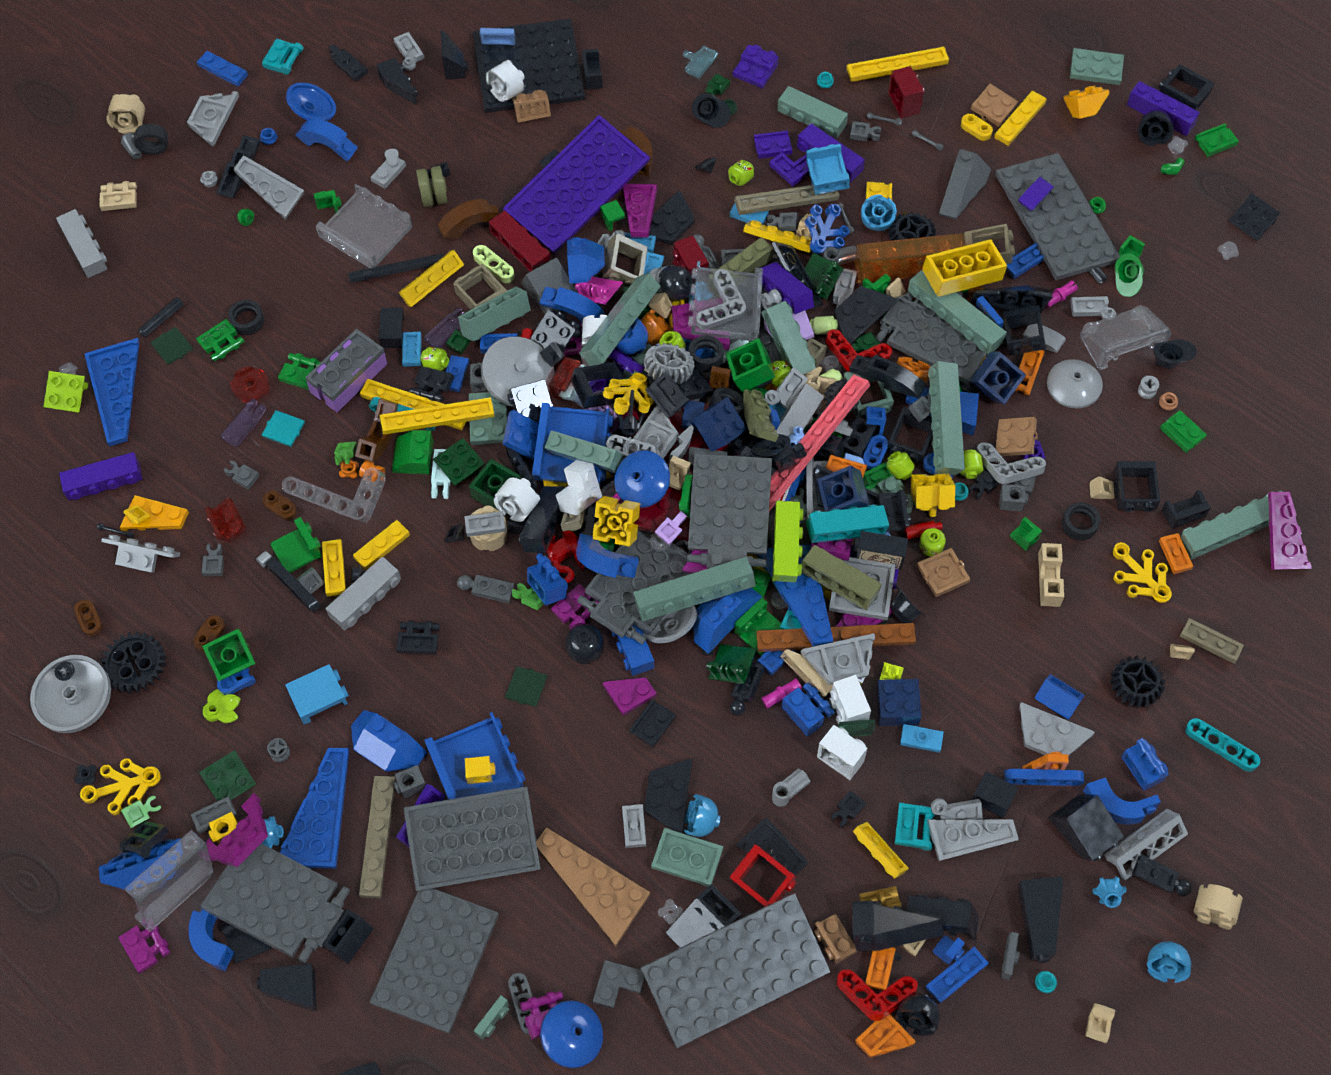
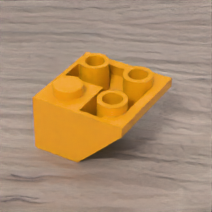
(1086, 102)

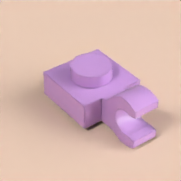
(670, 529)

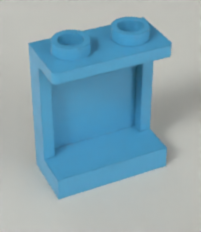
(827, 169)
(316, 692)

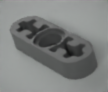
(514, 991)

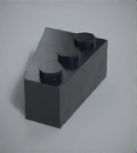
(955, 915)

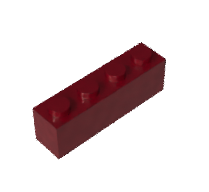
(518, 241)

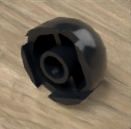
(1155, 128)
(675, 282)
(584, 643)
(919, 1013)

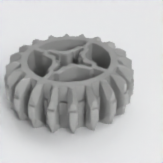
(669, 359)

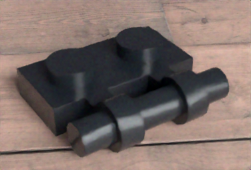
(432, 379)
(418, 643)

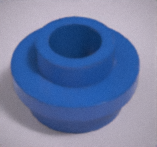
(268, 136)

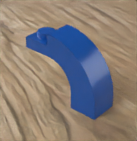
(328, 134)
(570, 302)
(603, 561)
(1120, 810)
(203, 941)

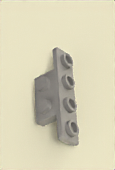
(138, 555)

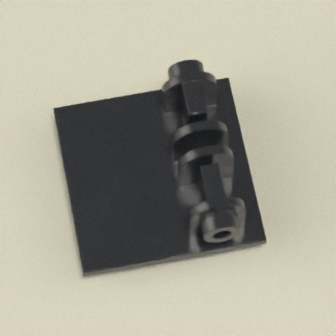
(1254, 217)
(243, 944)

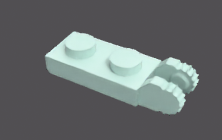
(439, 478)

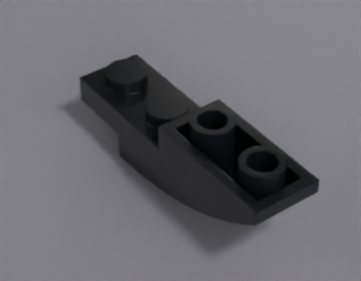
(891, 374)

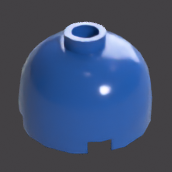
(634, 339)

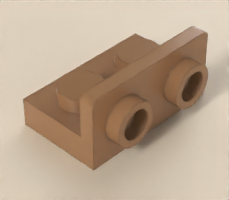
(531, 106)
(834, 938)

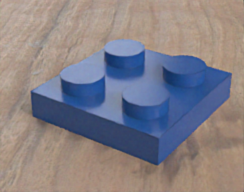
(521, 434)

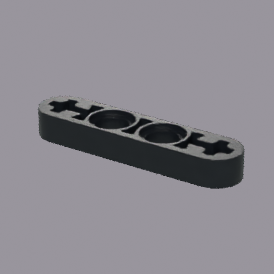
(293, 585)

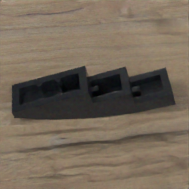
(230, 180)

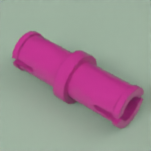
(1061, 293)
(780, 692)

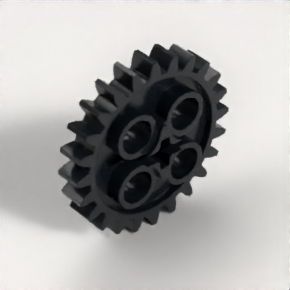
(150, 654)

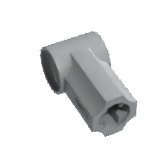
(790, 786)

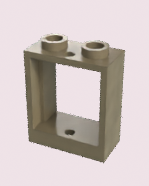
(993, 233)
(629, 248)
(474, 276)

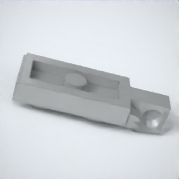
(844, 286)

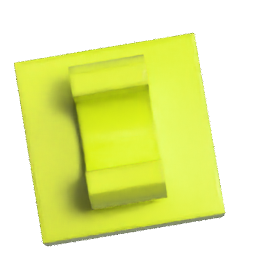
(891, 672)

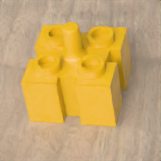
(932, 492)
(616, 521)

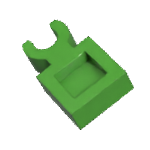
(345, 451)
(527, 596)
(137, 811)

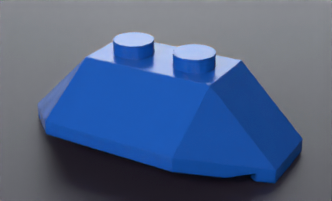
(584, 259)
(719, 616)
(385, 743)
(128, 866)

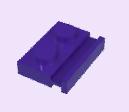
(772, 144)

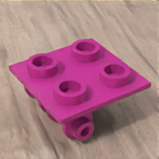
(598, 289)

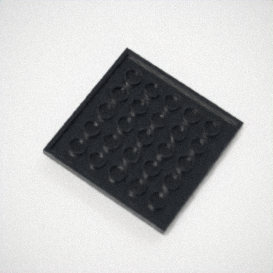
(544, 55)

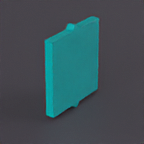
(283, 428)

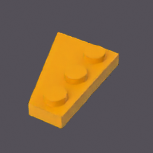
(162, 515)

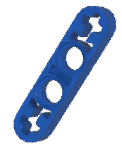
(1044, 777)

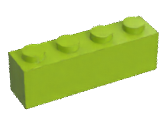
(786, 541)

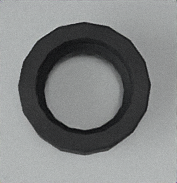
(150, 147)
(240, 307)
(706, 342)
(735, 398)
(1084, 508)

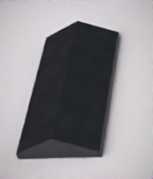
(792, 263)

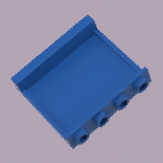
(578, 423)
(475, 741)

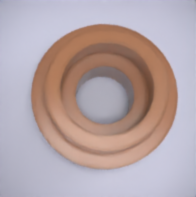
(1172, 398)

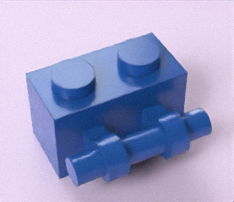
(546, 581)
(803, 711)
(1145, 764)

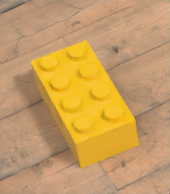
(964, 268)

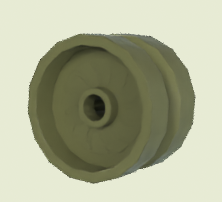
(432, 186)

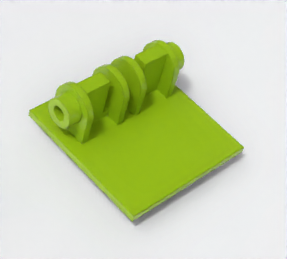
(64, 391)

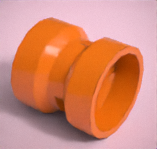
(368, 464)

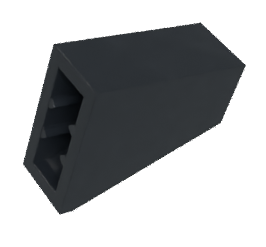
(290, 985)

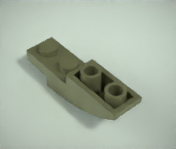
(757, 415)

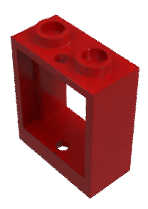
(748, 862)

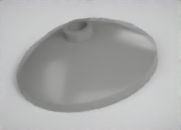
(1074, 391)
(673, 626)

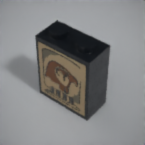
(881, 548)

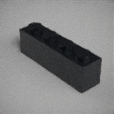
(542, 521)

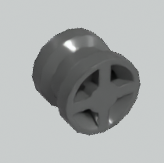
(277, 745)

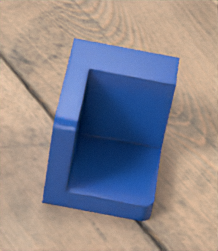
(877, 417)

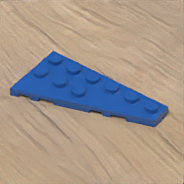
(113, 382)
(805, 600)
(318, 822)

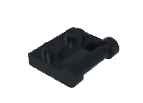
(146, 833)

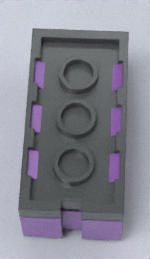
(346, 370)

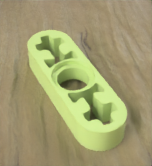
(495, 271)

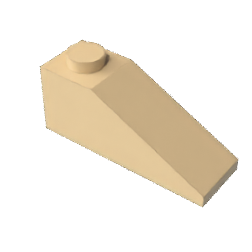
(806, 671)

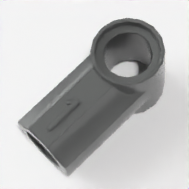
(841, 255)

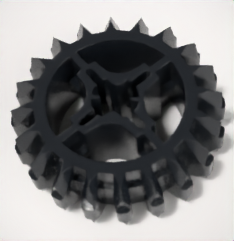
(914, 227)
(1121, 679)

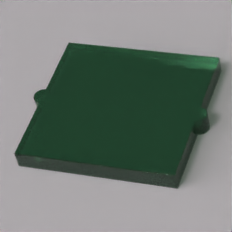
(171, 345)
(526, 686)
(858, 728)

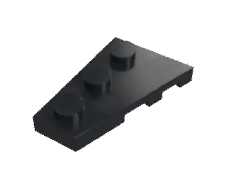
(519, 466)
(775, 844)

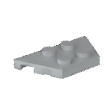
(211, 115)
(656, 431)
(841, 658)
(1050, 733)

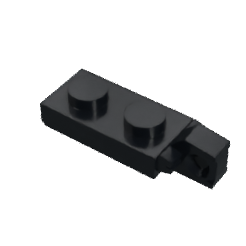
(347, 63)

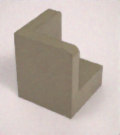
(817, 350)

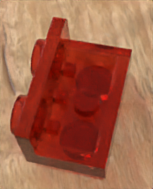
(562, 376)
(225, 520)

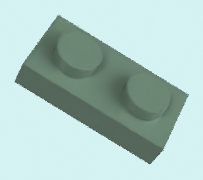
(497, 1011)

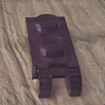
(441, 332)
(243, 423)

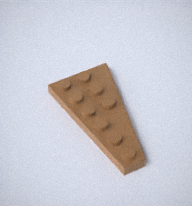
(599, 888)

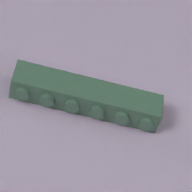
(959, 314)
(619, 319)
(946, 418)
(1226, 528)
(694, 589)

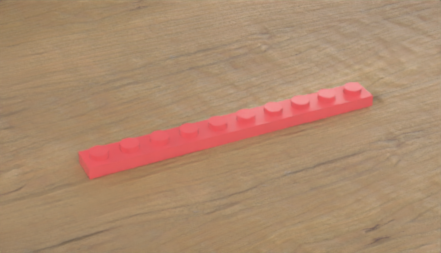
(819, 434)

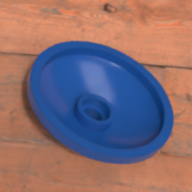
(310, 102)
(650, 485)
(559, 1034)

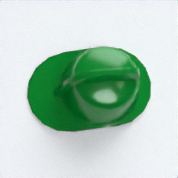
(1129, 274)

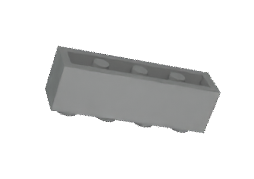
(82, 244)
(800, 410)
(363, 593)

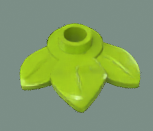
(223, 705)

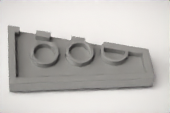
(272, 188)
(967, 836)

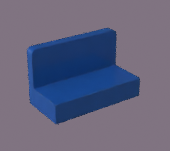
(1059, 696)

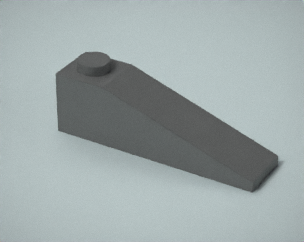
(966, 180)

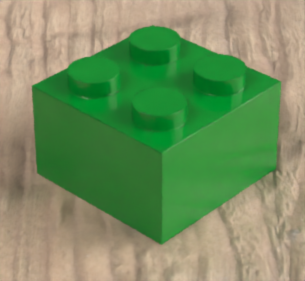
(750, 365)

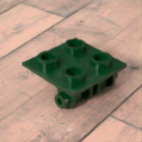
(823, 274)
(459, 462)
(731, 664)
(227, 777)

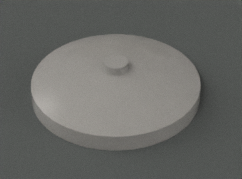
(513, 364)
(71, 703)

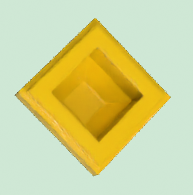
(136, 514)

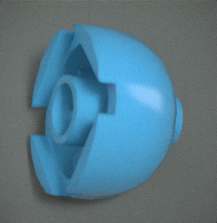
(878, 213)
(701, 816)
(1169, 961)

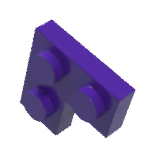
(790, 171)

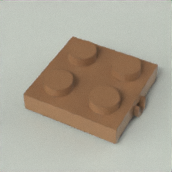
(994, 105)
(1016, 436)
(943, 572)

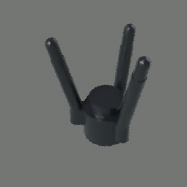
(630, 425)

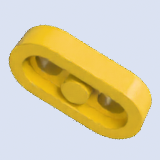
(975, 126)

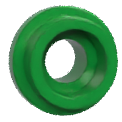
(1097, 201)
(245, 217)

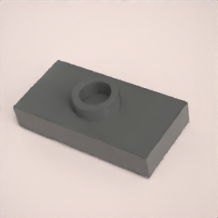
(212, 812)
(1010, 956)

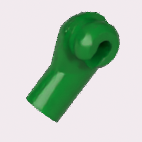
(1172, 168)

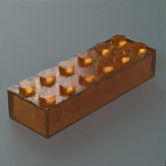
(900, 257)

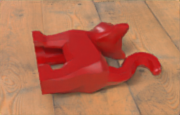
(561, 550)

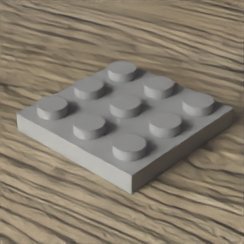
(880, 607)

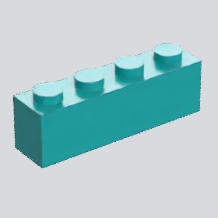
(846, 523)

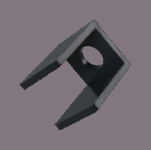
(995, 794)

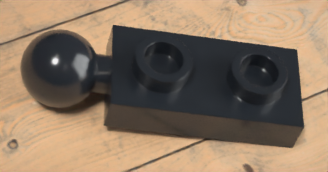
(746, 691)
(1160, 876)

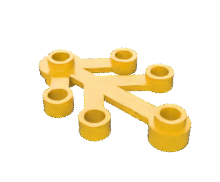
(636, 382)
(1142, 575)
(123, 785)

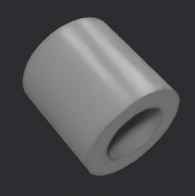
(264, 557)

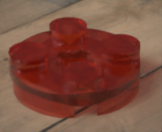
(245, 392)

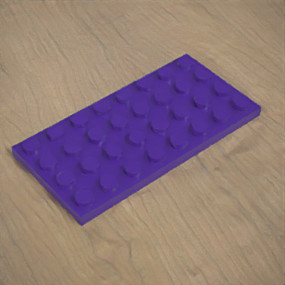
(576, 184)

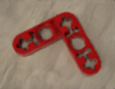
(847, 360)
(878, 1001)

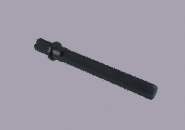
(394, 268)

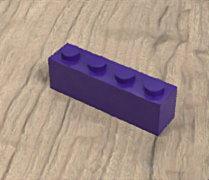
(1146, 99)
(815, 138)
(789, 287)
(100, 476)

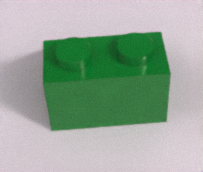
(413, 453)
(229, 654)

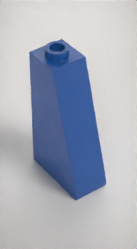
(969, 408)

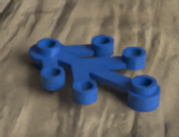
(818, 243)

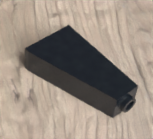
(1041, 911)

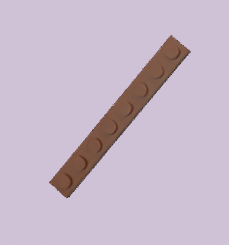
(796, 639)

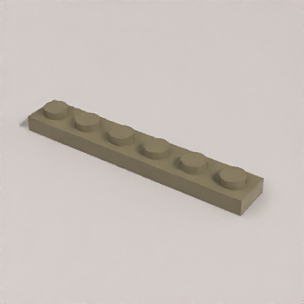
(781, 199)
(377, 837)

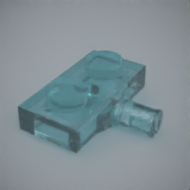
(699, 61)

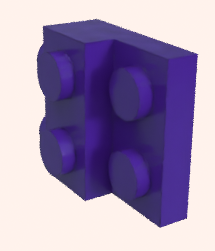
(756, 66)

